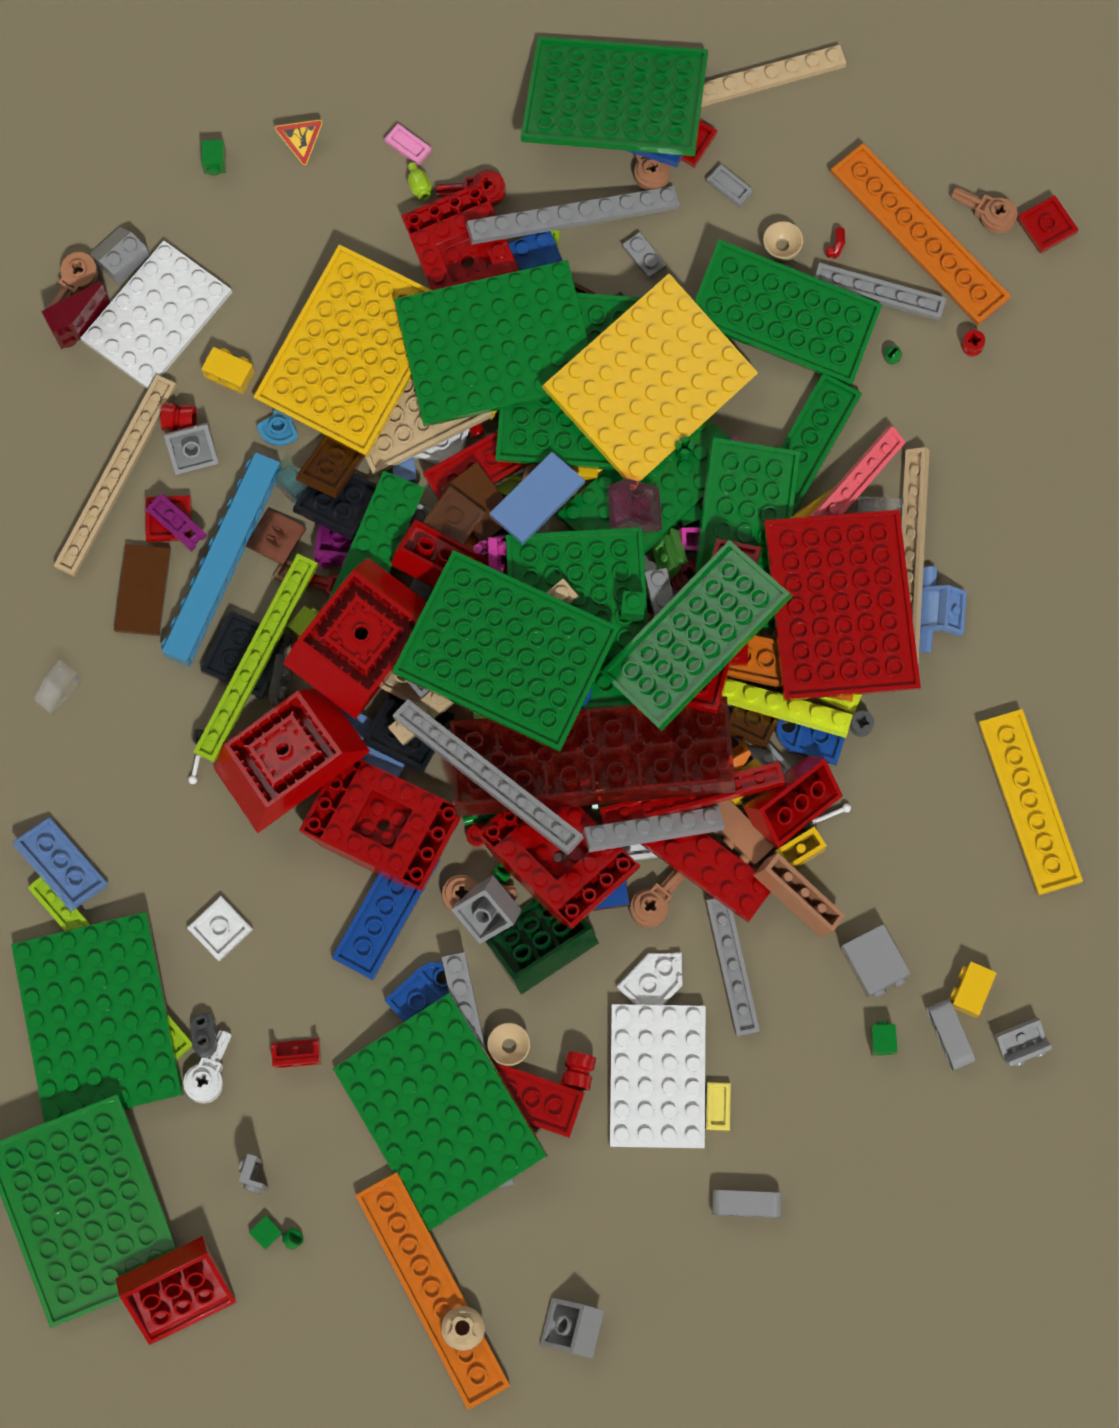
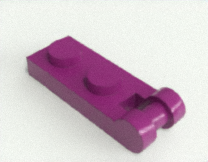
(175, 522)

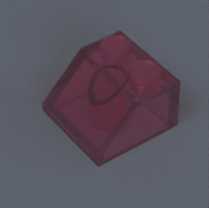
(634, 506)

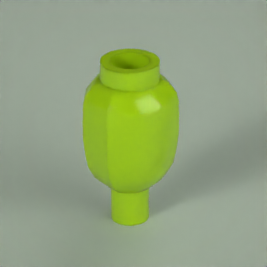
(419, 182)

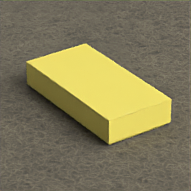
(718, 1106)

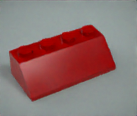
(426, 552)
(789, 808)

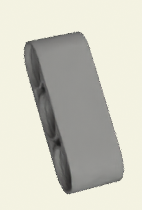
(950, 1034)
(747, 1203)

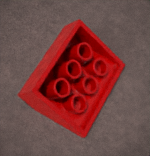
(175, 1290)

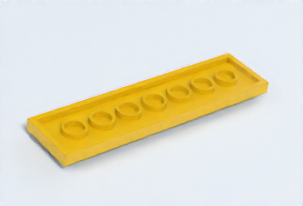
(1030, 802)

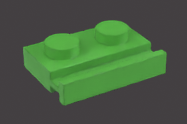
(670, 553)

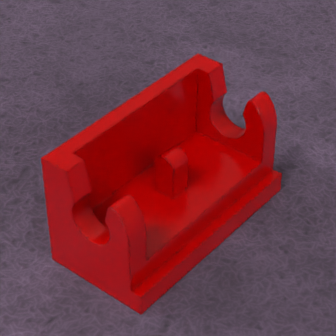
(296, 1053)

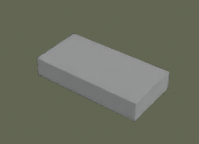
(729, 185)

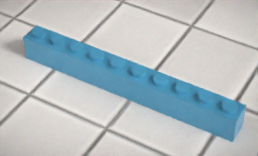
(221, 560)

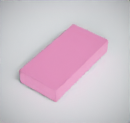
(408, 144)

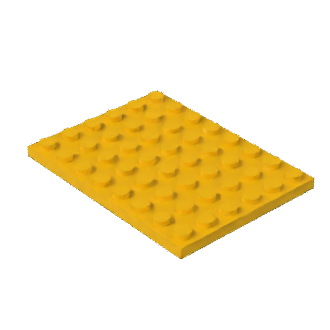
(344, 353)
(650, 379)

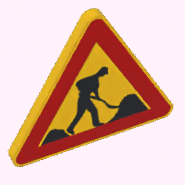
(300, 137)

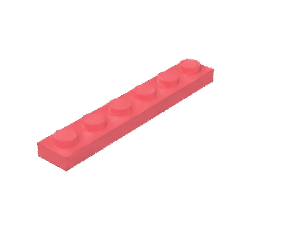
(861, 474)

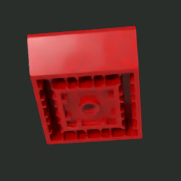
(444, 243)
(338, 662)
(319, 749)
(362, 796)
(563, 888)

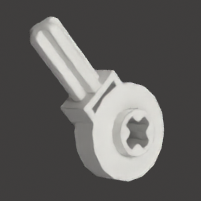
(208, 1069)

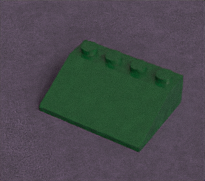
(539, 946)

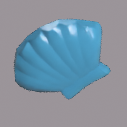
(277, 429)

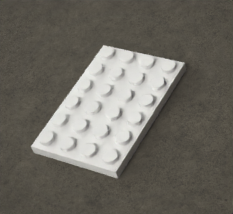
(156, 315)
(657, 1076)

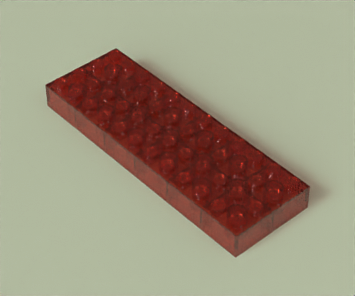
(605, 759)

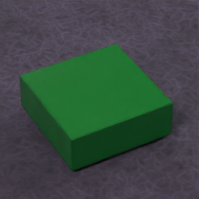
(265, 1232)

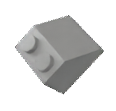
(120, 254)
(486, 910)
(572, 1327)

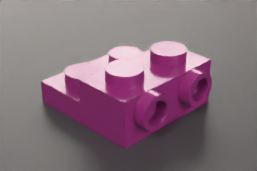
(331, 548)

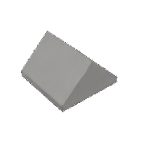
(191, 448)

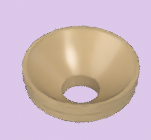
(785, 232)
(502, 1033)
(476, 1331)

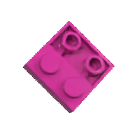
(496, 551)

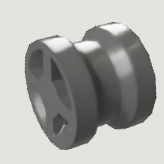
(860, 728)

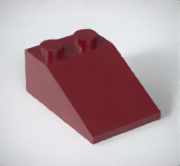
(75, 314)

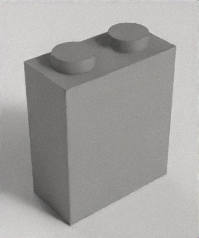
(876, 962)

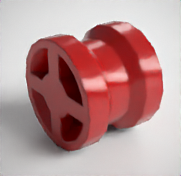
(972, 348)

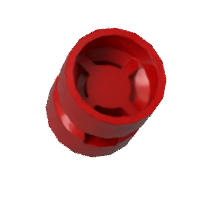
(175, 417)
(578, 1070)

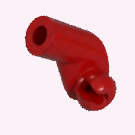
(839, 237)

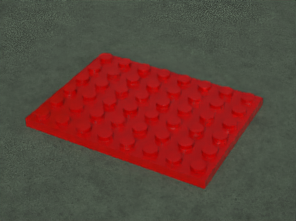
(848, 605)

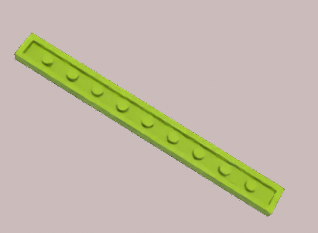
(255, 658)
(75, 919)

